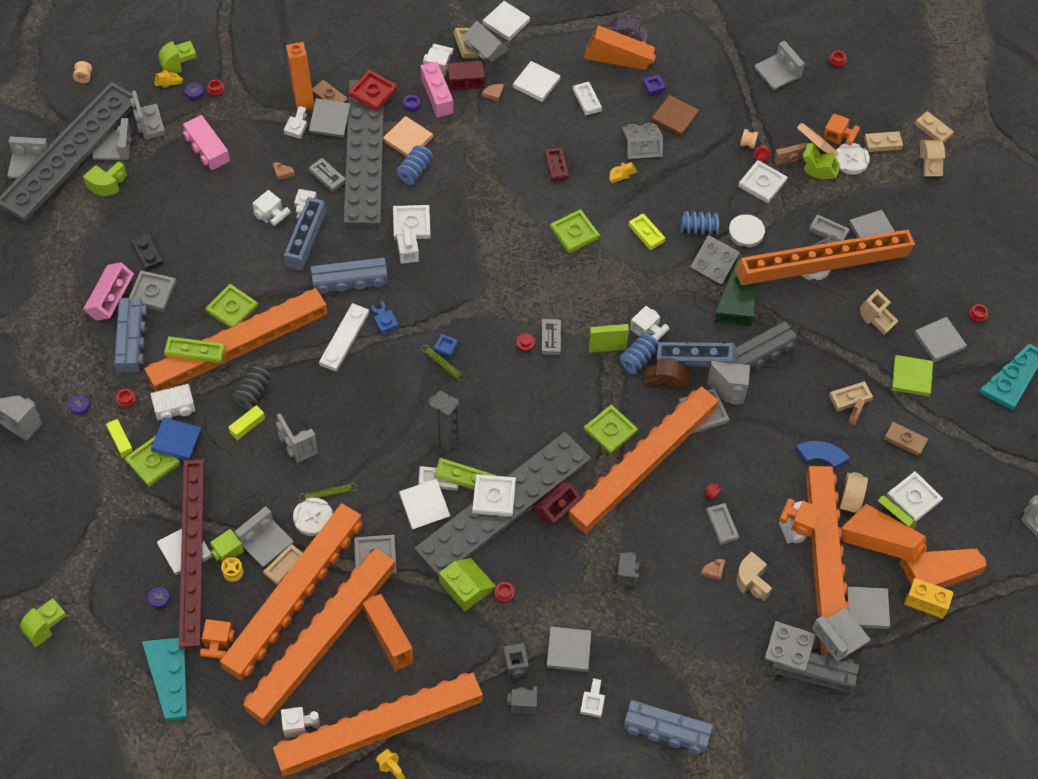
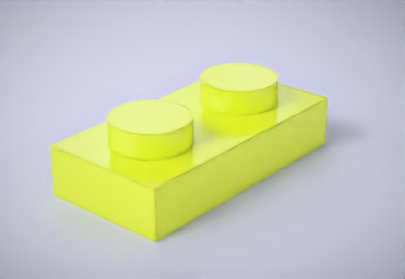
(646, 231)

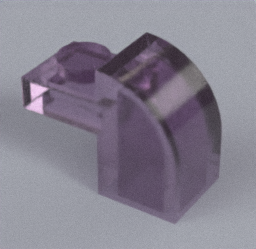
(630, 27)

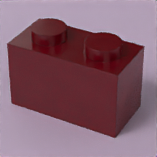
(465, 75)
(557, 502)

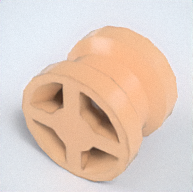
(82, 72)
(749, 139)

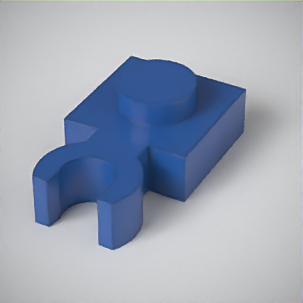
(384, 320)

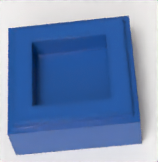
(445, 346)

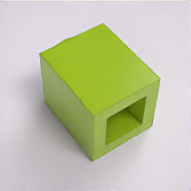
(226, 546)

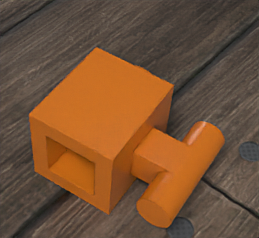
(838, 129)
(803, 518)
(216, 635)

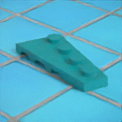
(1013, 379)
(169, 675)

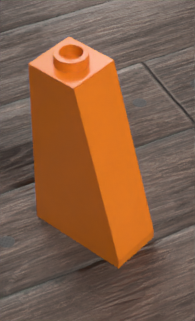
(618, 49)
(300, 76)
(883, 534)
(945, 567)
(388, 632)

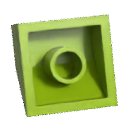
(465, 582)

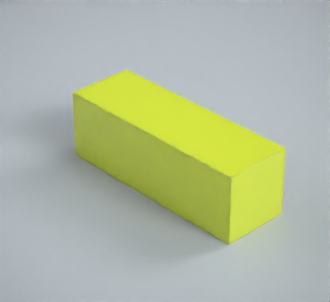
(246, 422)
(119, 438)

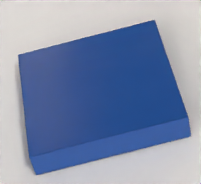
(176, 439)

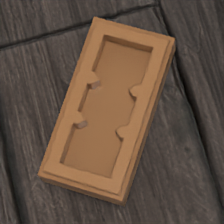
(327, 92)
(789, 154)
(905, 439)

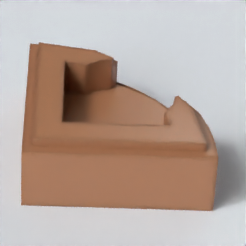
(493, 92)
(283, 171)
(856, 411)
(713, 569)

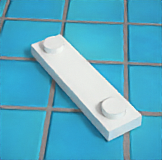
(344, 337)

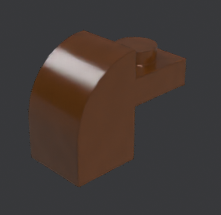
(669, 372)

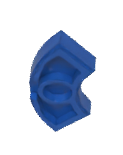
(822, 452)

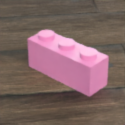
(436, 89)
(206, 143)
(108, 291)

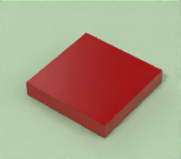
(373, 90)

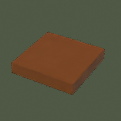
(675, 115)

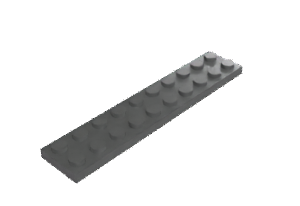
(67, 152)
(363, 165)
(534, 480)

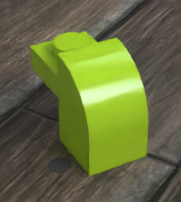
(172, 55)
(820, 165)
(104, 182)
(37, 622)

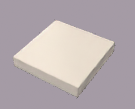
(506, 20)
(536, 81)
(762, 181)
(415, 217)
(494, 495)
(914, 496)
(424, 504)
(171, 550)

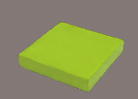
(574, 231)
(231, 306)
(608, 338)
(912, 375)
(610, 429)
(151, 465)
(897, 512)

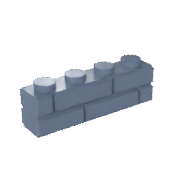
(304, 234)
(349, 275)
(129, 335)
(698, 354)
(668, 727)

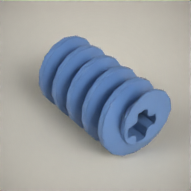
(414, 164)
(699, 222)
(639, 353)

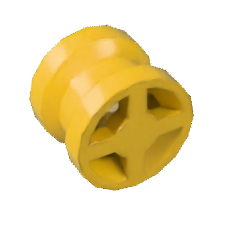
(232, 564)

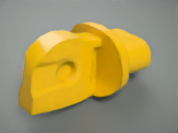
(166, 79)
(622, 172)
(388, 762)

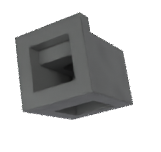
(628, 569)
(513, 654)
(523, 700)

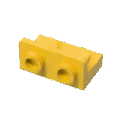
(929, 598)

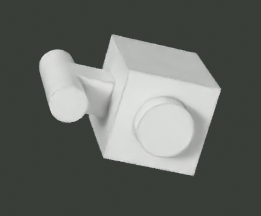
(441, 55)
(269, 208)
(407, 246)
(647, 322)
(295, 721)

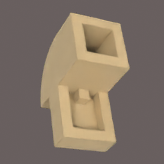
(933, 154)
(875, 311)
(853, 492)
(749, 577)

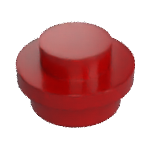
(837, 59)
(215, 87)
(762, 153)
(978, 313)
(525, 342)
(125, 398)
(712, 490)
(504, 592)

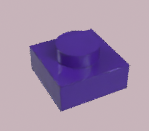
(654, 85)

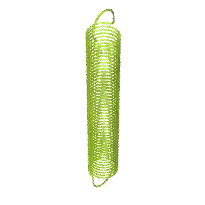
(441, 363)
(329, 493)

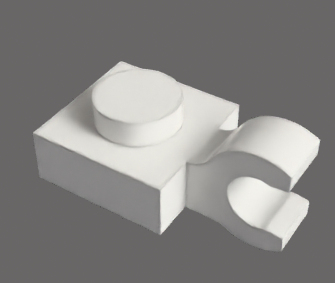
(296, 125)
(301, 198)
(593, 702)

